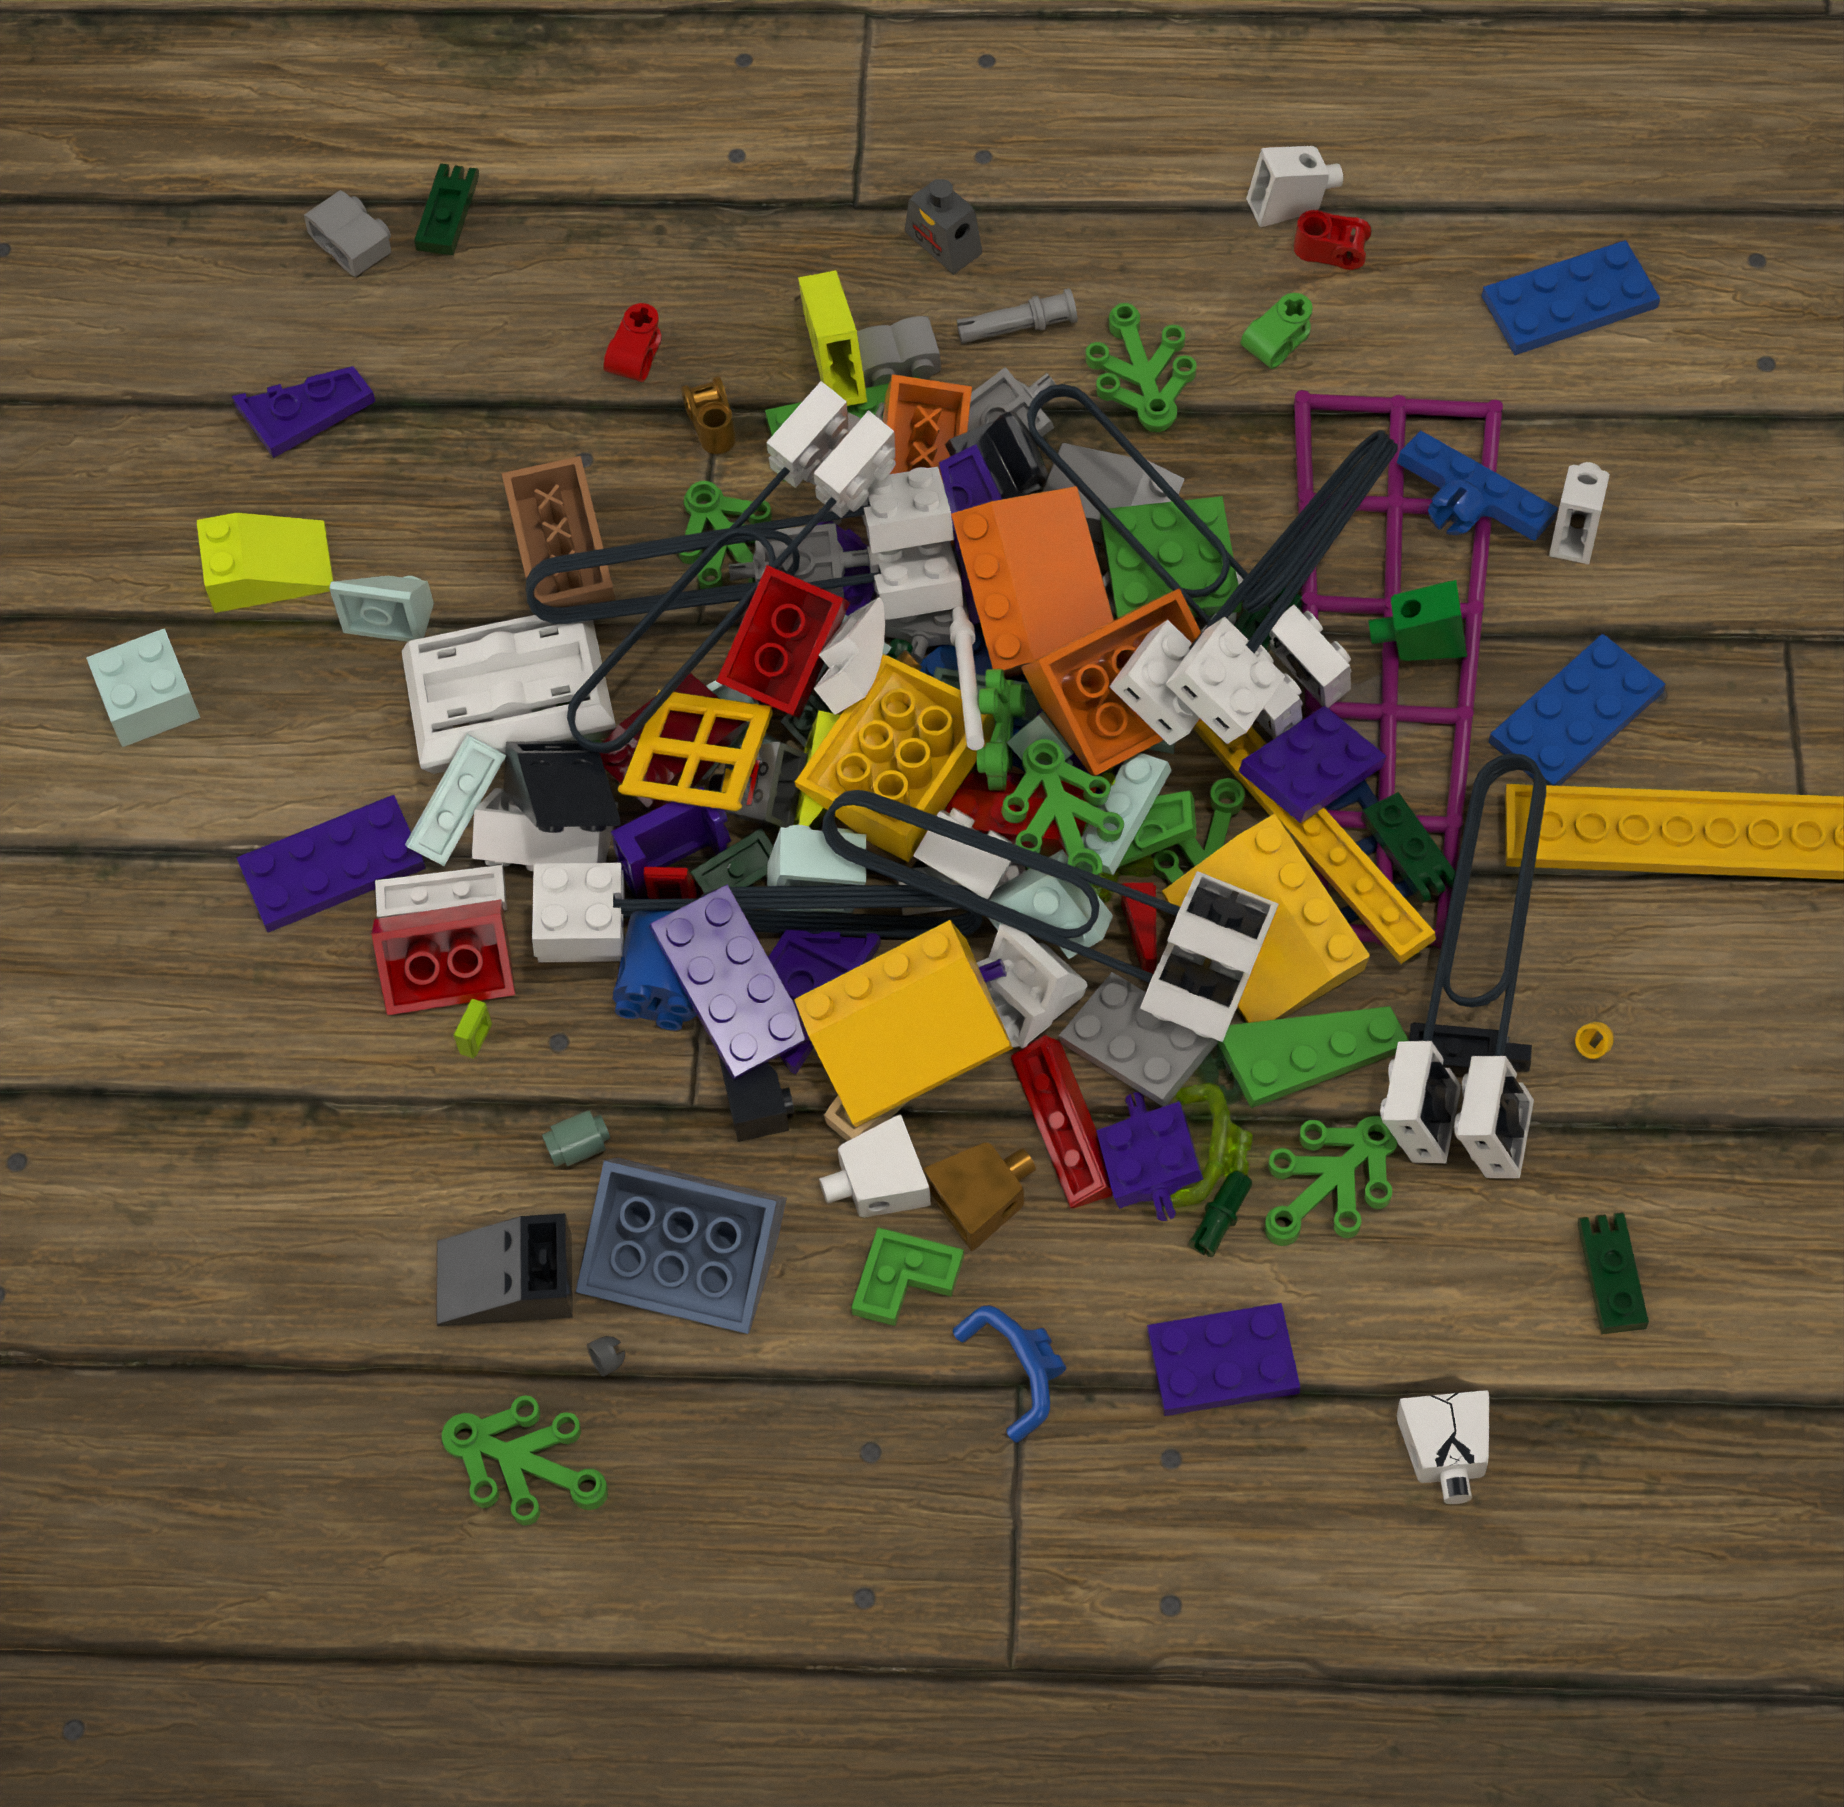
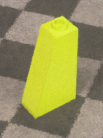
(833, 335)

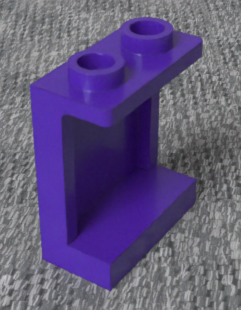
(666, 838)

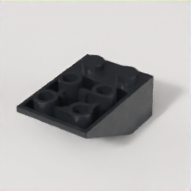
(559, 785)
(506, 1272)

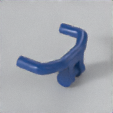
(1034, 1354)

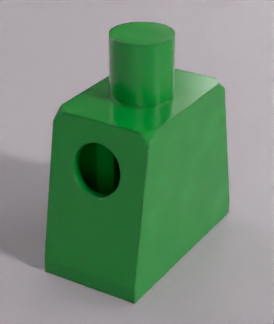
(1424, 623)

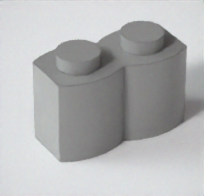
(348, 232)
(898, 349)

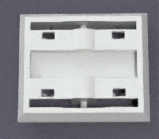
(504, 685)

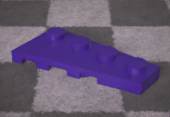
(966, 486)

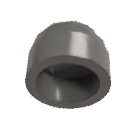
(604, 1355)

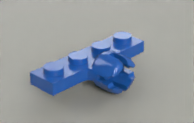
(1472, 491)

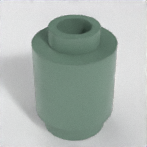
(576, 1138)

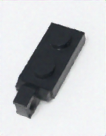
(1461, 1043)

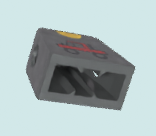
(944, 225)
(771, 789)

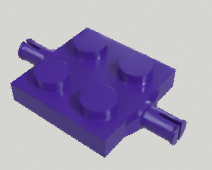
(1149, 1155)

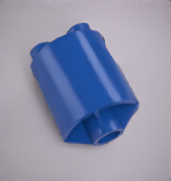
(645, 979)

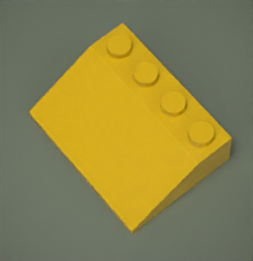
(898, 744)
(1308, 940)
(903, 1023)

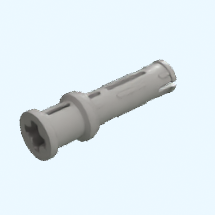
(1036, 314)

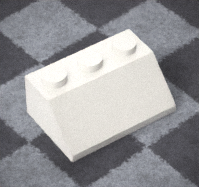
(507, 836)

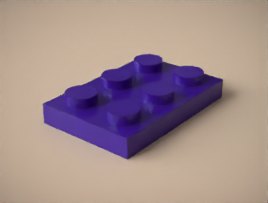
(1312, 764)
(1223, 1359)

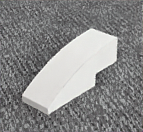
(853, 657)

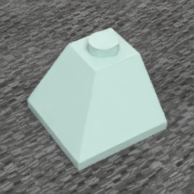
(383, 606)

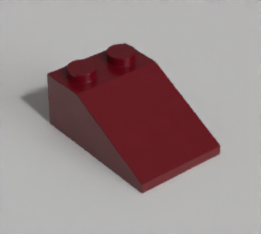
(678, 726)

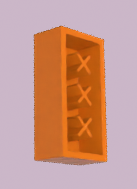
(924, 420)

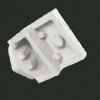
(1036, 985)

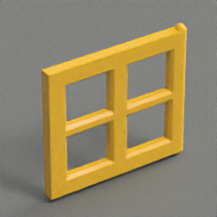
(742, 759)

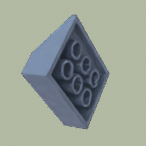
(680, 1244)

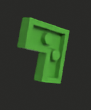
(902, 1262)

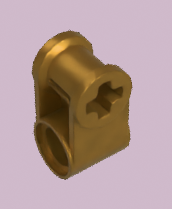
(711, 415)

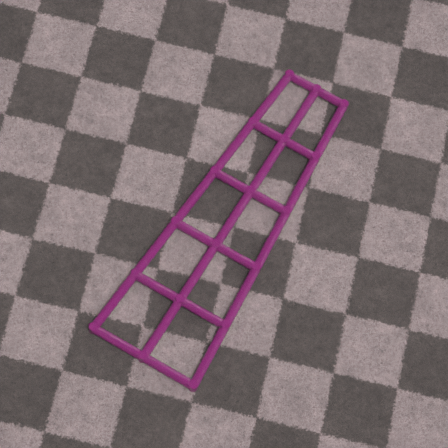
(1389, 711)

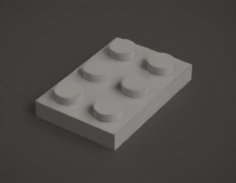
(1133, 1043)

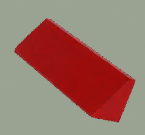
(1063, 1120)

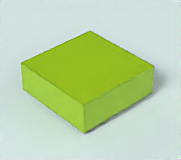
(473, 1028)

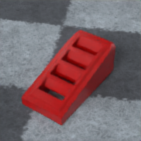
(669, 883)
(1142, 925)

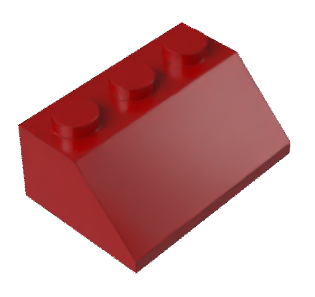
(781, 641)
(986, 806)
(443, 957)

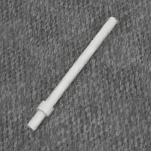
(963, 637)

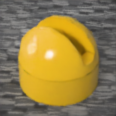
(1588, 1033)

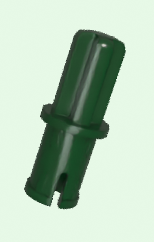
(1221, 1214)

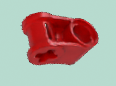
(1328, 238)
(634, 343)

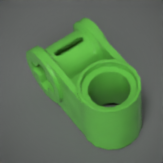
(1279, 330)

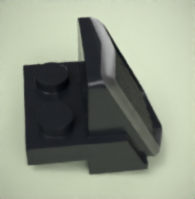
(1008, 454)

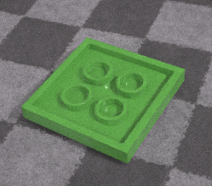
(1176, 547)

